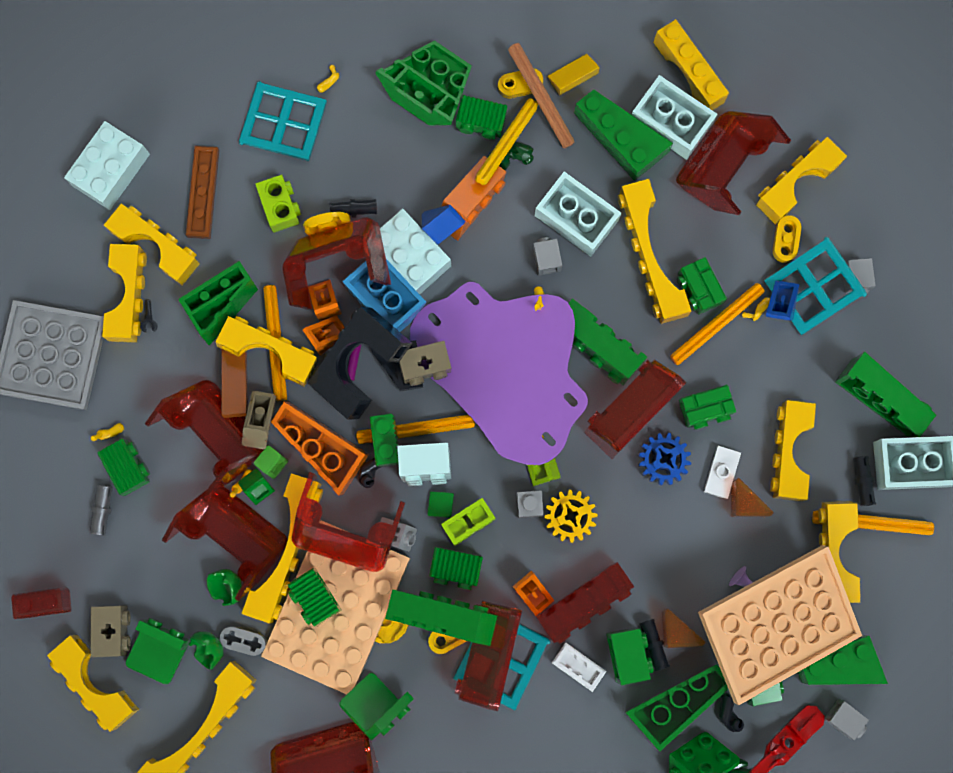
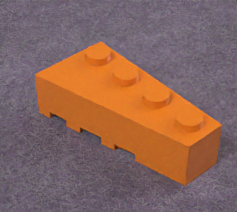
(323, 448)

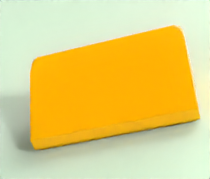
(573, 74)

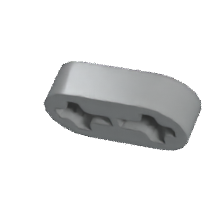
(241, 646)

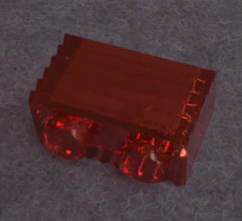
(41, 603)

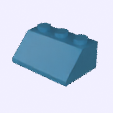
(395, 303)

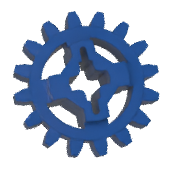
(657, 450)

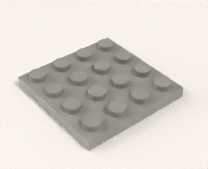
(50, 354)

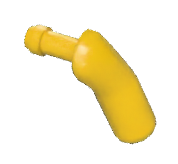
(327, 83)
(538, 291)
(761, 307)
(108, 433)
(236, 489)

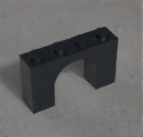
(332, 376)

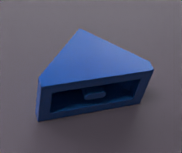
(441, 222)
(783, 301)

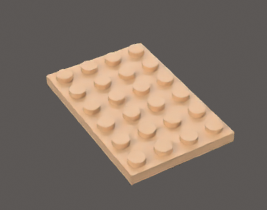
(780, 624)
(341, 645)

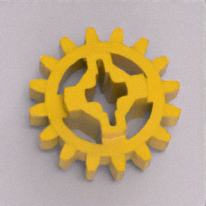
(581, 511)

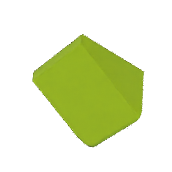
(544, 473)

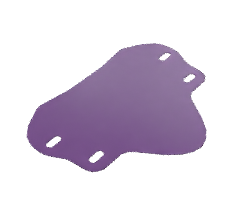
(508, 368)

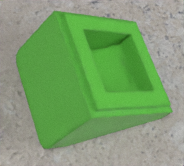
(270, 462)

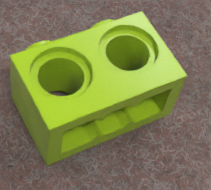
(274, 204)
(468, 521)

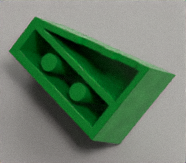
(217, 299)
(848, 665)

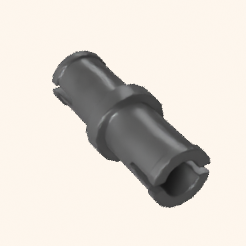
(101, 510)

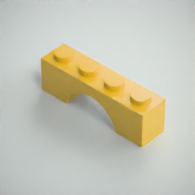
(678, 48)
(821, 162)
(174, 260)
(123, 322)
(239, 337)
(789, 480)
(838, 521)
(72, 661)

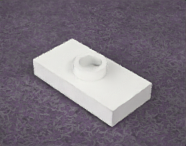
(722, 472)
(578, 667)

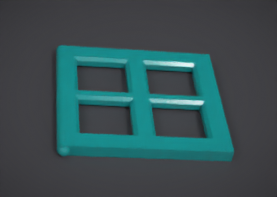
(283, 121)
(815, 286)
(525, 670)

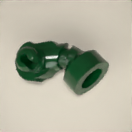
(518, 151)

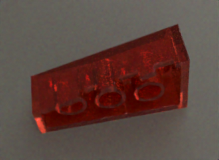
(584, 603)

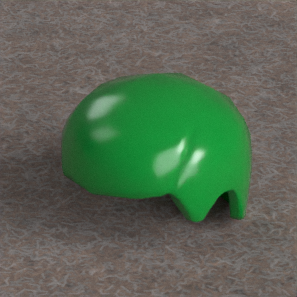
(224, 585)
(208, 648)

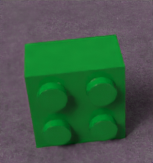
(629, 656)

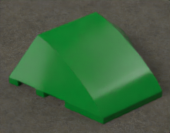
(427, 83)

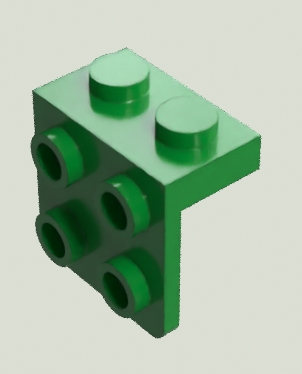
(157, 651)
(374, 706)
(703, 755)

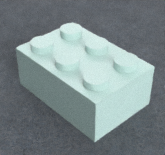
(674, 116)
(107, 165)
(577, 214)
(413, 251)
(914, 462)
(424, 463)

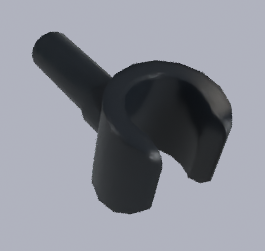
(148, 318)

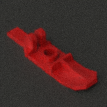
(797, 731)

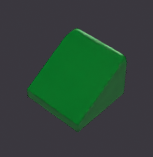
(256, 486)
(440, 504)

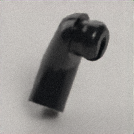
(367, 473)
(728, 717)

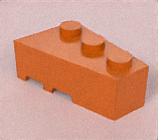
(471, 197)

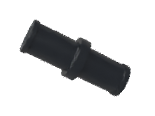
(355, 207)
(864, 481)
(654, 645)

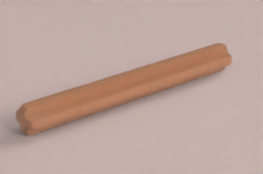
(541, 95)

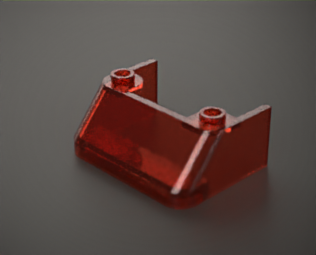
(723, 153)
(359, 239)
(634, 407)
(201, 410)
(235, 529)
(333, 543)
(489, 665)
(327, 751)

